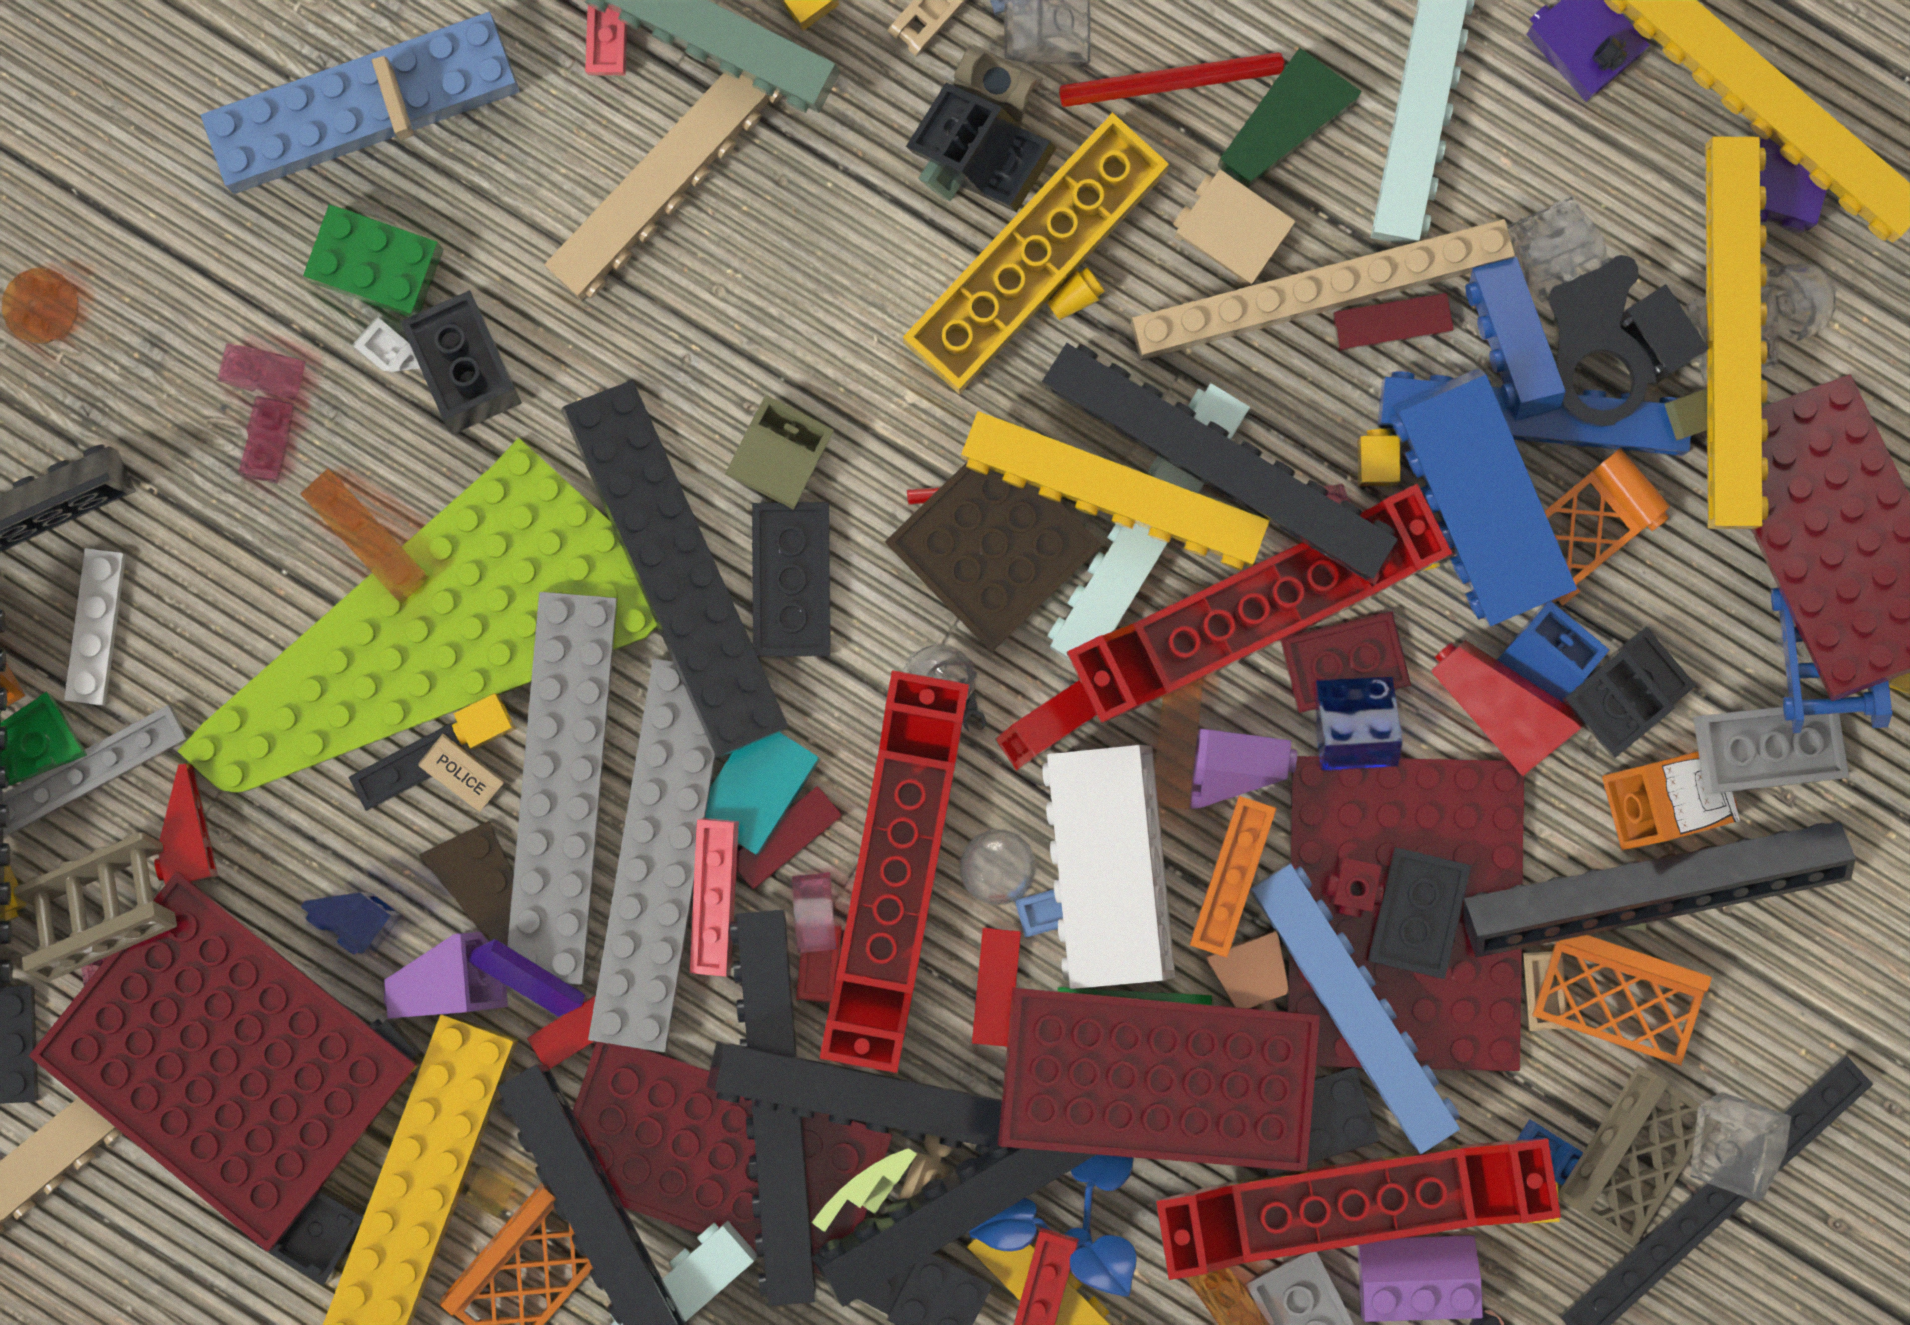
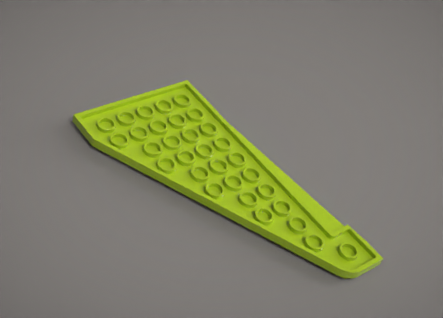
(454, 641)

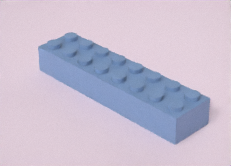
(345, 107)

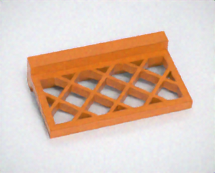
(1232, 876)
(1633, 964)
(500, 1250)

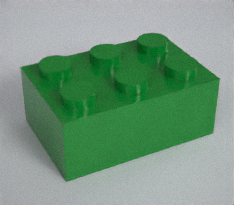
(373, 261)

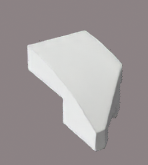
(386, 347)

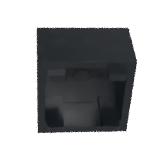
(1663, 332)
(320, 1236)

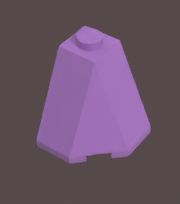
(1237, 764)
(444, 982)

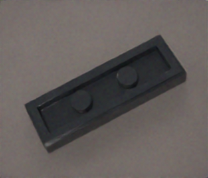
(397, 771)

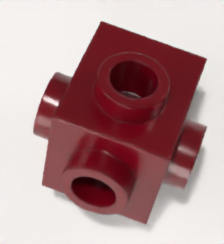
(1368, 878)

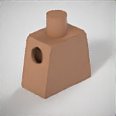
(1252, 972)

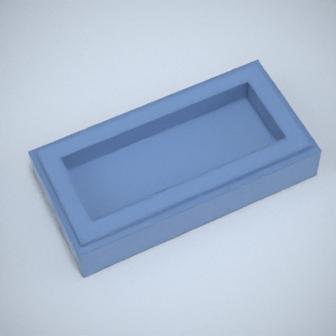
(1039, 913)

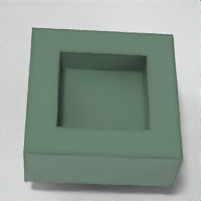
(939, 181)

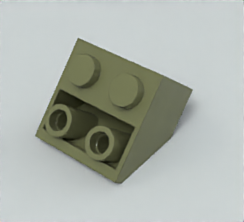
(779, 452)

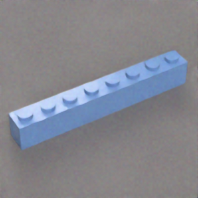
(1355, 1008)

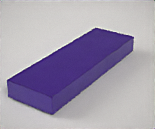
(526, 978)

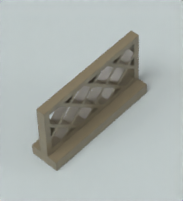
(1616, 1142)

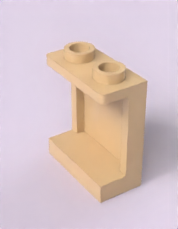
(1233, 227)

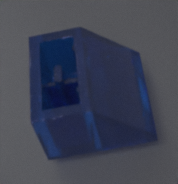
(1357, 723)
(357, 918)

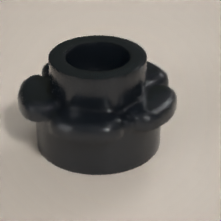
(1610, 54)

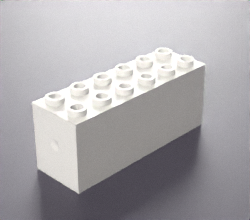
(1109, 866)

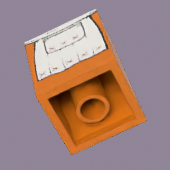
(1665, 802)

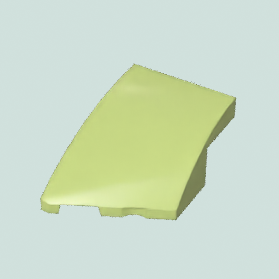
(868, 1187)

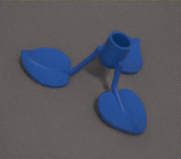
(1103, 1264)

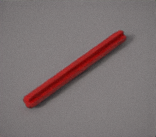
(1171, 79)

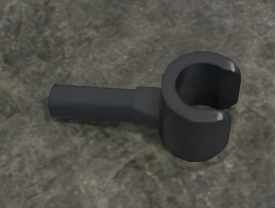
(972, 708)

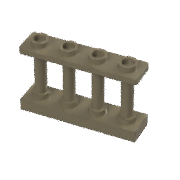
(116, 930)

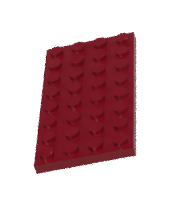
(1838, 535)
(1158, 1080)
(687, 1153)

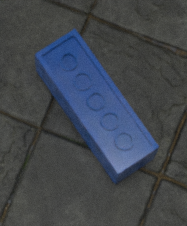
(1482, 497)

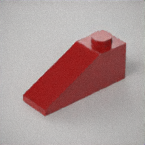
(185, 832)

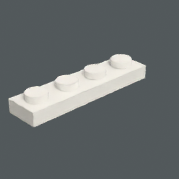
(95, 627)

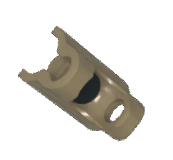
(996, 80)

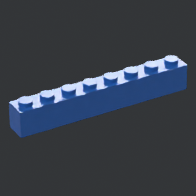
(1643, 431)

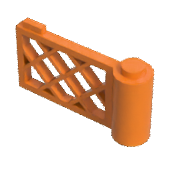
(1627, 494)

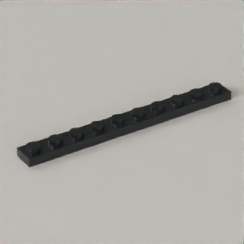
(1709, 1206)

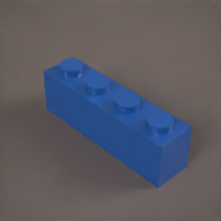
(1516, 338)

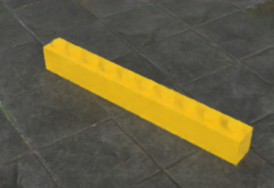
(1776, 110)
(1734, 333)

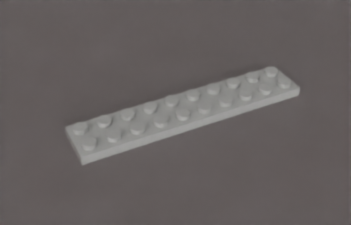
(562, 782)
(654, 870)

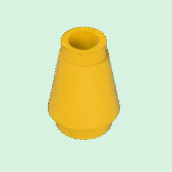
(1076, 294)

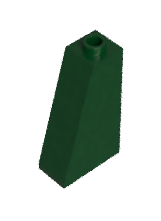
(1290, 114)

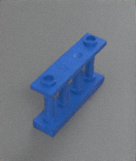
(1874, 702)

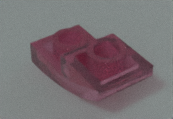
(261, 370)
(267, 439)
(814, 912)

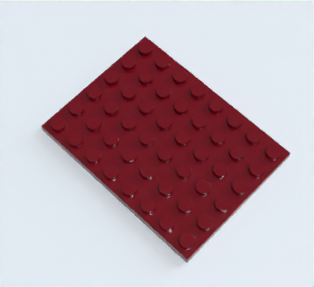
(1437, 809)
(224, 1064)

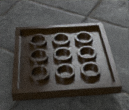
(992, 550)

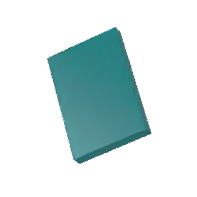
(760, 787)

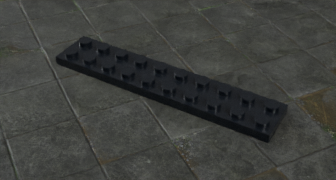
(674, 568)

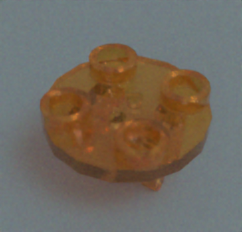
(34, 322)

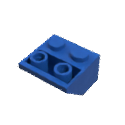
(1553, 651)

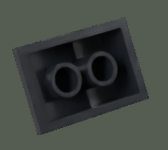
(460, 362)

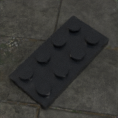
(791, 579)

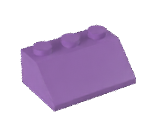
(1420, 1279)

